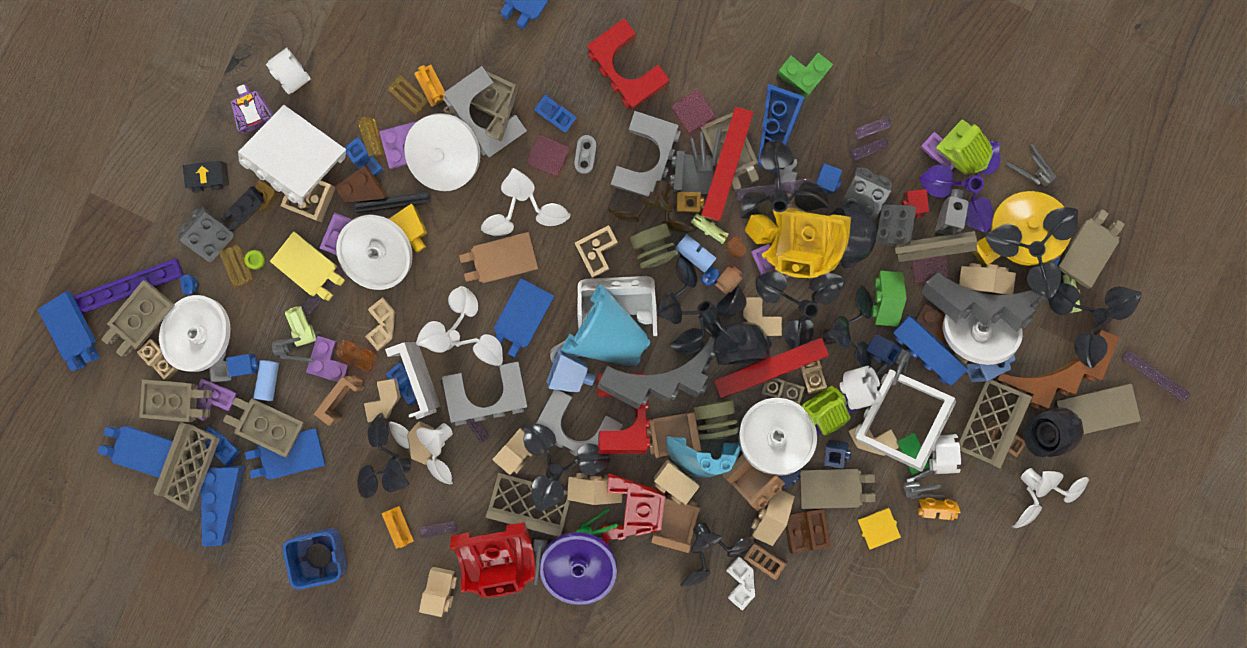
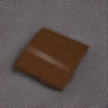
(807, 531)

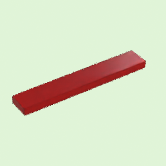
(727, 164)
(771, 368)

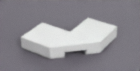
(745, 590)

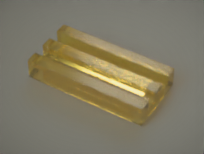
(419, 105)
(371, 136)
(229, 251)

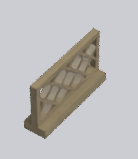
(937, 246)
(1009, 431)
(177, 461)
(513, 518)

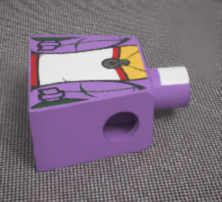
(250, 110)

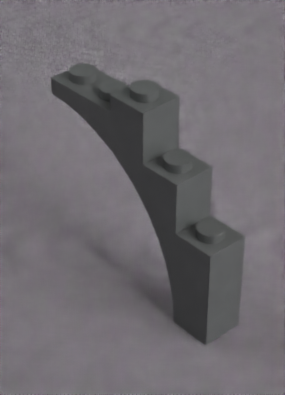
(987, 308)
(634, 388)

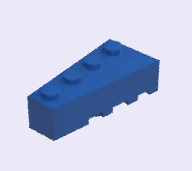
(780, 116)
(219, 502)

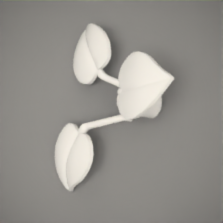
(520, 188)
(435, 339)
(433, 441)
(1043, 485)

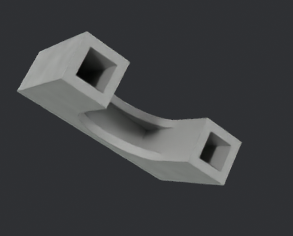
(460, 98)
(663, 135)
(462, 409)
(552, 418)

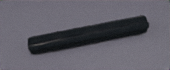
(392, 202)

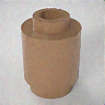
(729, 280)

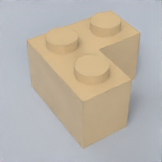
(315, 202)
(592, 248)
(989, 280)
(512, 454)
(676, 482)
(591, 490)
(773, 518)
(436, 597)

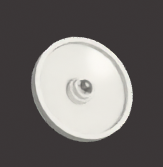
(442, 152)
(374, 252)
(194, 333)
(982, 343)
(777, 436)

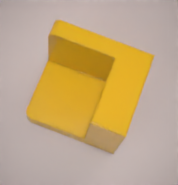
(761, 229)
(985, 253)

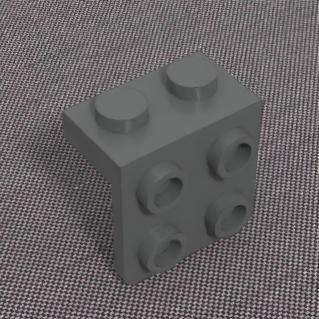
(687, 177)
(867, 192)
(896, 225)
(204, 234)

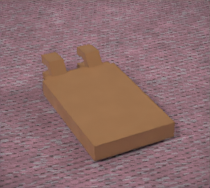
(501, 258)

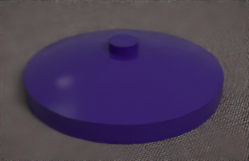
(578, 568)

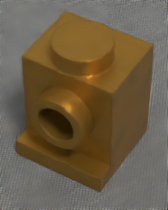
(269, 193)
(683, 197)

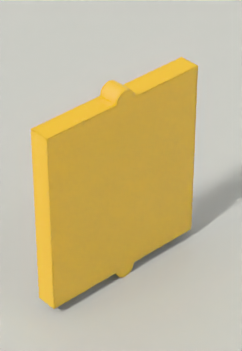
(879, 528)

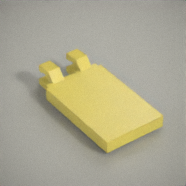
(306, 266)

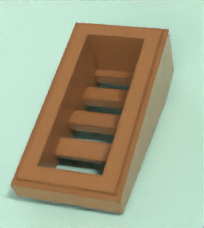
(996, 433)
(782, 564)

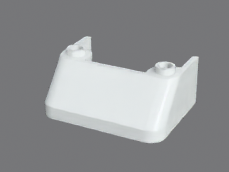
(632, 293)

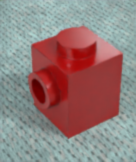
(917, 199)

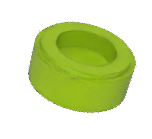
(255, 259)

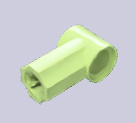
(300, 326)

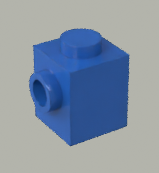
(829, 178)
(242, 365)

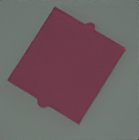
(693, 111)
(548, 155)
(926, 268)

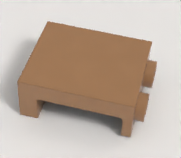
(326, 409)
(676, 426)
(752, 483)
(677, 525)

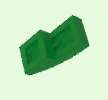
(911, 447)

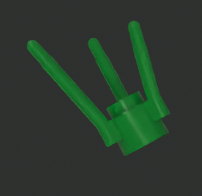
(589, 530)

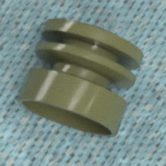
(653, 246)
(716, 419)

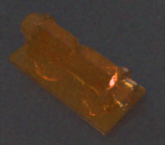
(736, 247)
(364, 358)

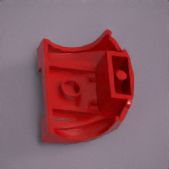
(495, 562)

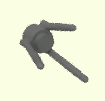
(704, 162)
(1044, 174)
(283, 347)
(902, 362)
(912, 490)
(539, 546)

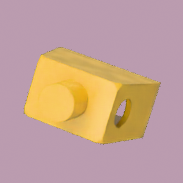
(412, 226)

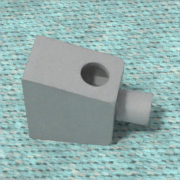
(952, 214)

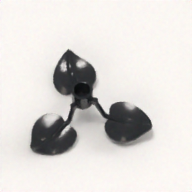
(809, 197)
(1043, 278)
(825, 289)
(1121, 305)
(670, 307)
(840, 331)
(729, 341)
(394, 476)
(546, 489)
(705, 540)

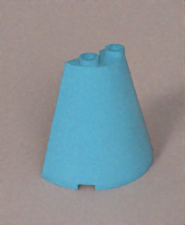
(608, 333)
(699, 463)

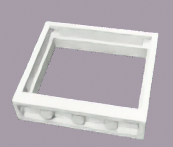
(935, 431)

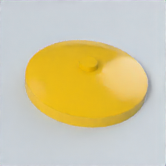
(1027, 213)

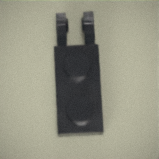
(243, 208)

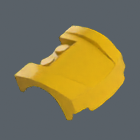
(808, 243)

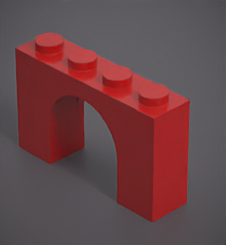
(632, 91)
(628, 441)

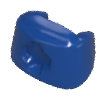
(710, 277)
(189, 284)

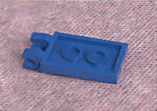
(529, 8)
(522, 315)
(69, 331)
(137, 449)
(305, 455)

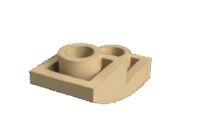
(153, 356)
(813, 378)

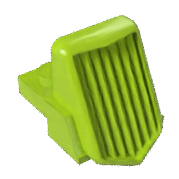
(966, 148)
(827, 410)

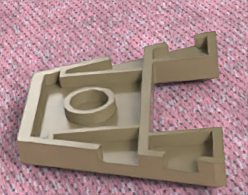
(496, 101)

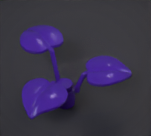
(979, 212)

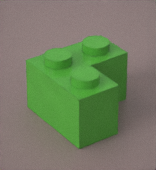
(804, 78)
(889, 298)

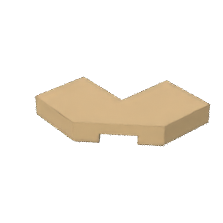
(753, 314)
(385, 330)
(389, 396)
(886, 438)
(416, 448)

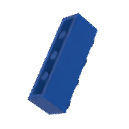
(930, 350)

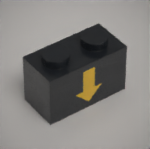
(205, 175)

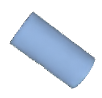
(695, 253)
(266, 380)

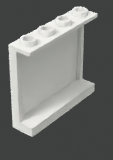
(290, 154)
(418, 377)

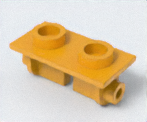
(430, 84)
(947, 509)
(397, 527)

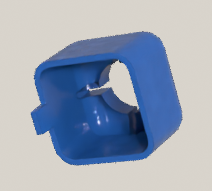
(303, 573)

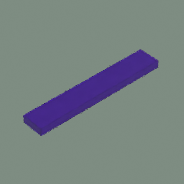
(126, 286)

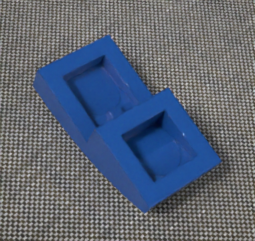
(554, 113)
(358, 154)
(403, 382)
(225, 450)

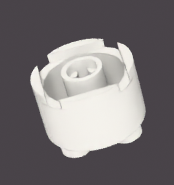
(288, 71)
(861, 387)
(945, 455)

